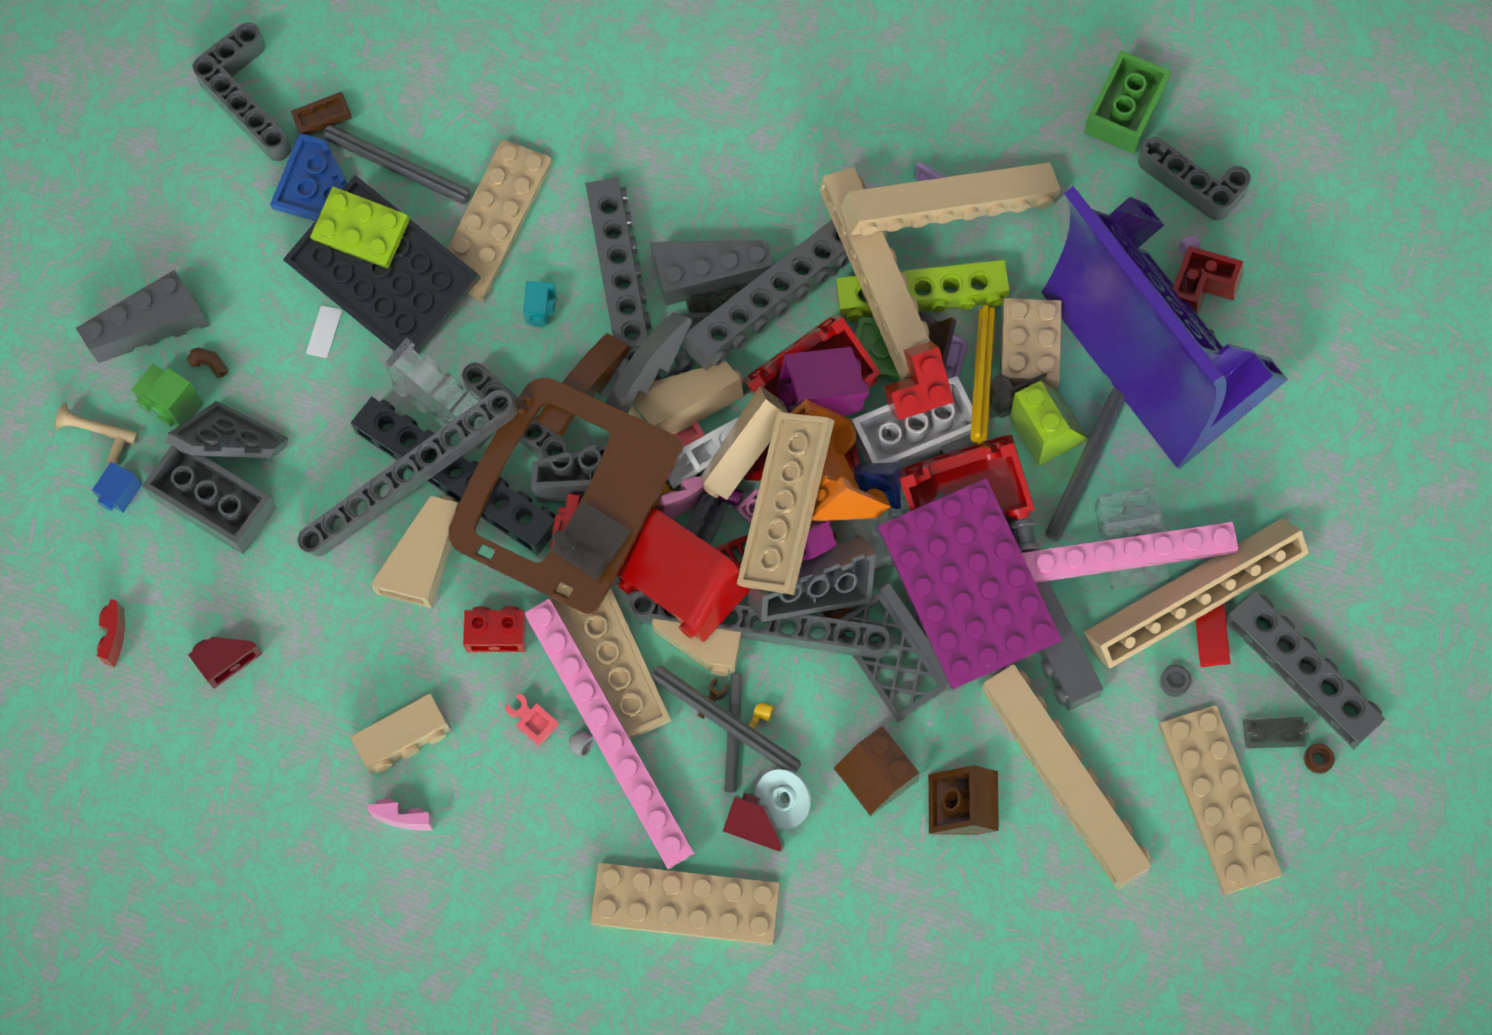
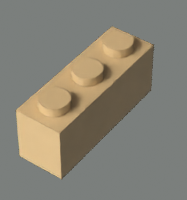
(400, 734)

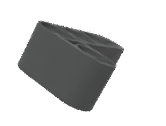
(1156, 151)

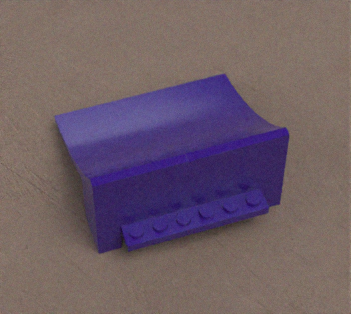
(1146, 337)

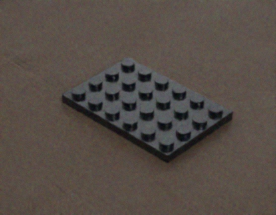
(394, 302)

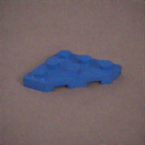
(307, 179)

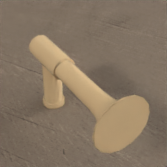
(121, 435)

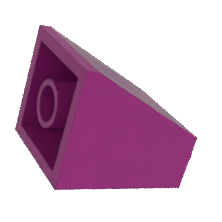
(824, 377)

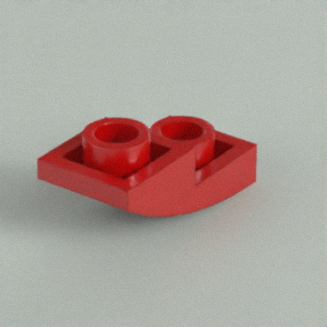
(113, 623)
(1213, 638)

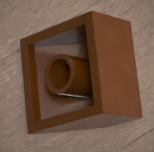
(877, 771)
(963, 801)

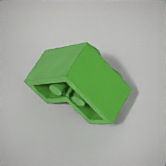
(167, 395)

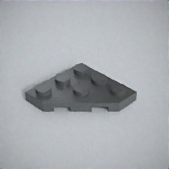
(226, 433)

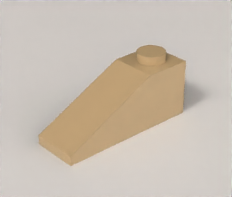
(716, 654)

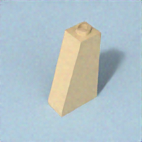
(688, 397)
(743, 444)
(420, 557)

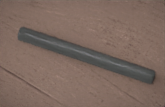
(397, 164)
(1085, 465)
(725, 719)

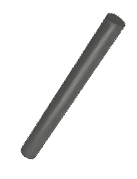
(732, 741)

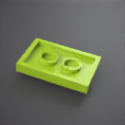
(360, 227)

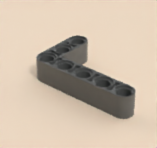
(235, 97)

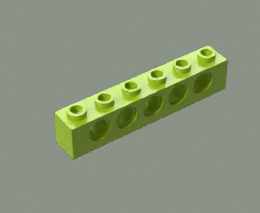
(934, 280)

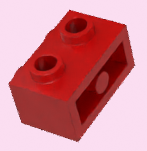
(494, 630)

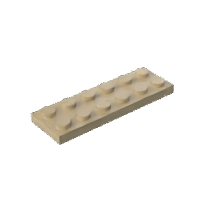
(498, 212)
(785, 502)
(615, 663)
(1220, 800)
(685, 904)

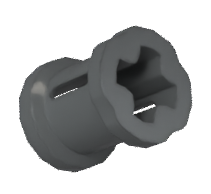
(1024, 535)

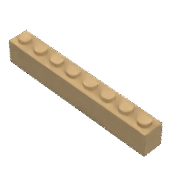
(949, 199)
(877, 274)
(1196, 593)
(1066, 776)

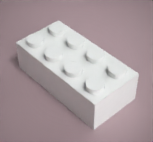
(915, 438)

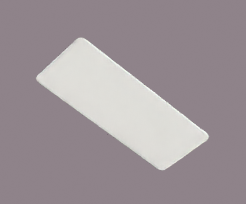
(324, 331)

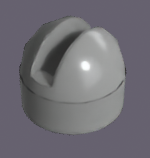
(581, 743)

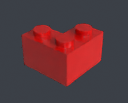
(1207, 273)
(927, 386)

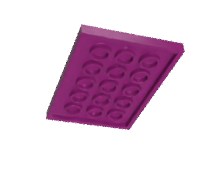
(969, 584)

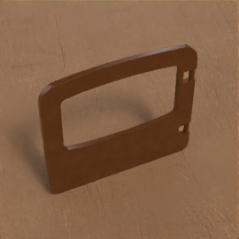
(622, 488)

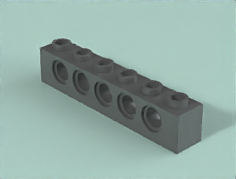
(1306, 685)

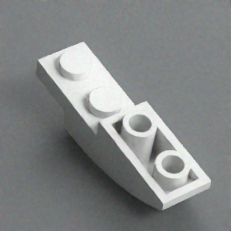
(698, 454)

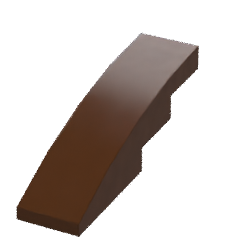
(588, 377)

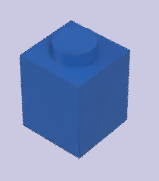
(116, 488)

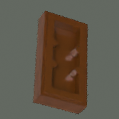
(321, 113)

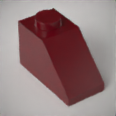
(222, 658)
(753, 822)

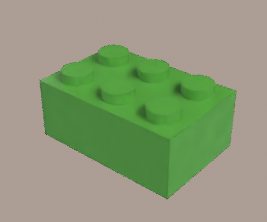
(1127, 102)

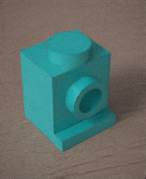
(539, 303)

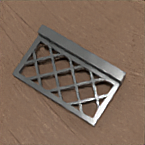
(917, 640)

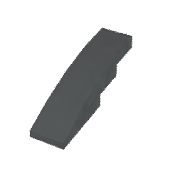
(655, 353)

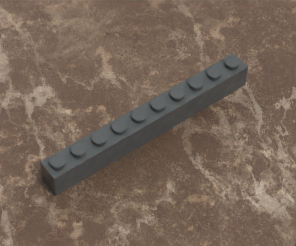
(1066, 660)

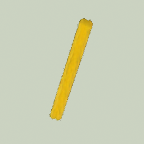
(983, 375)

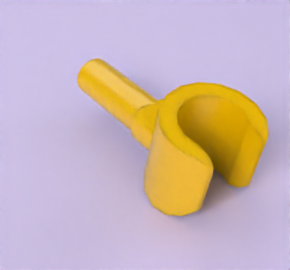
(763, 712)

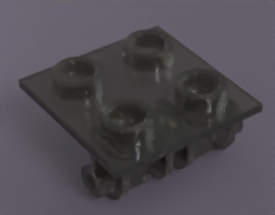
(1003, 394)
(589, 541)

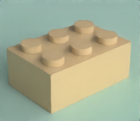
(1030, 340)

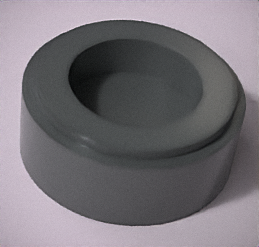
(1175, 680)

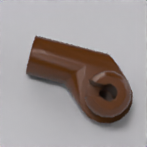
(204, 356)

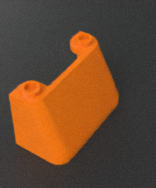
(838, 491)

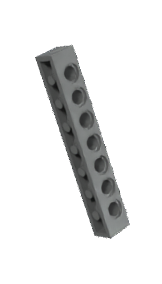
(606, 195)
(710, 352)

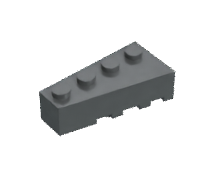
(707, 266)
(143, 319)
(565, 474)
(824, 583)

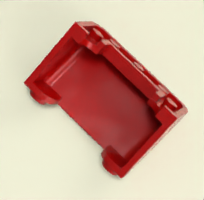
(829, 334)
(950, 472)
(682, 575)

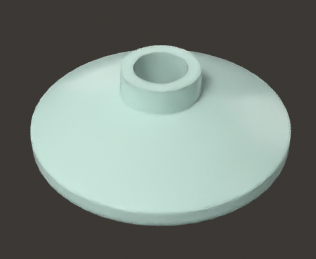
(772, 791)

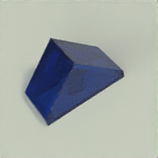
(881, 477)

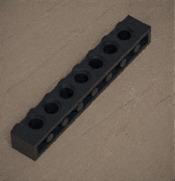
(531, 535)

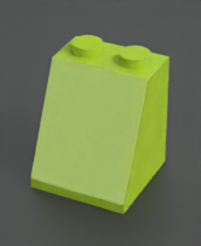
(1045, 422)

